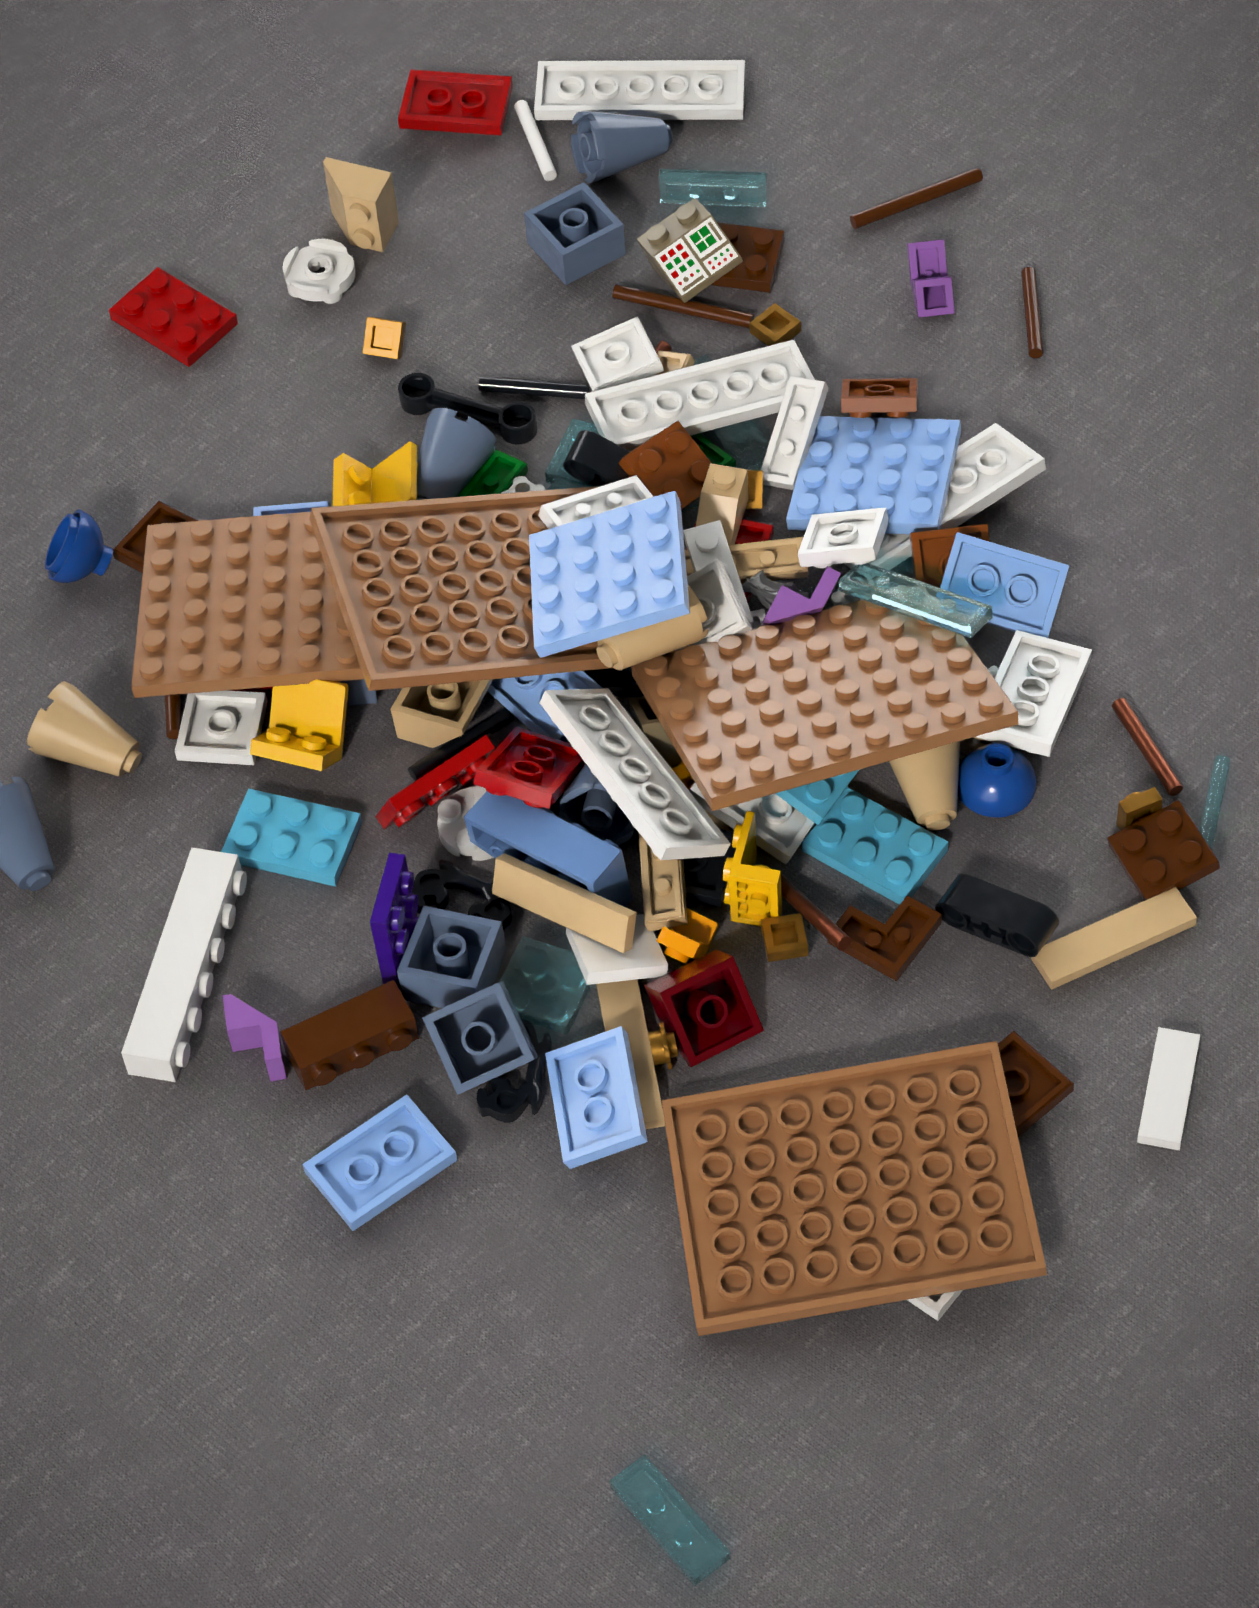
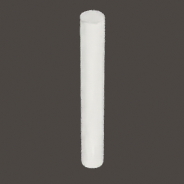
(535, 140)

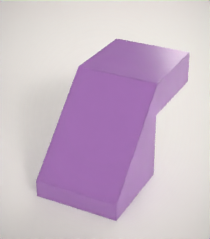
(929, 278)
(791, 604)
(253, 1029)

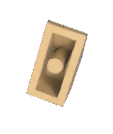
(724, 499)

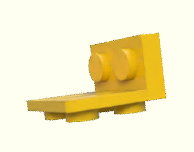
(387, 482)
(305, 725)
(750, 888)

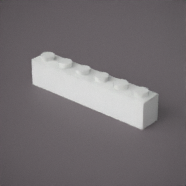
(184, 965)

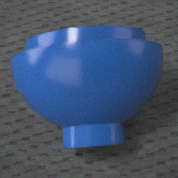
(77, 549)
(995, 789)

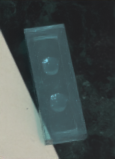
(713, 187)
(670, 1520)

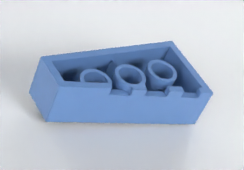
(550, 844)

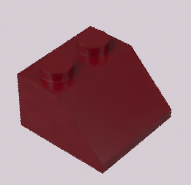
(705, 1006)

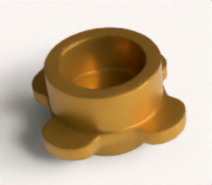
(663, 1046)

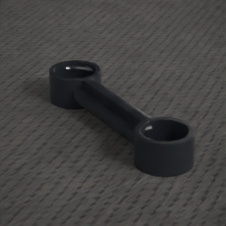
(467, 407)

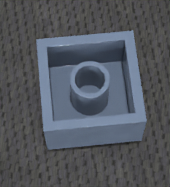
(575, 233)
(450, 957)
(480, 1037)

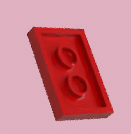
(455, 102)
(173, 316)
(529, 768)
(435, 784)

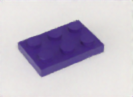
(394, 916)

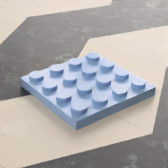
(877, 465)
(608, 574)

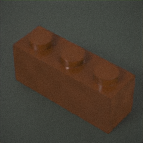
(349, 1035)

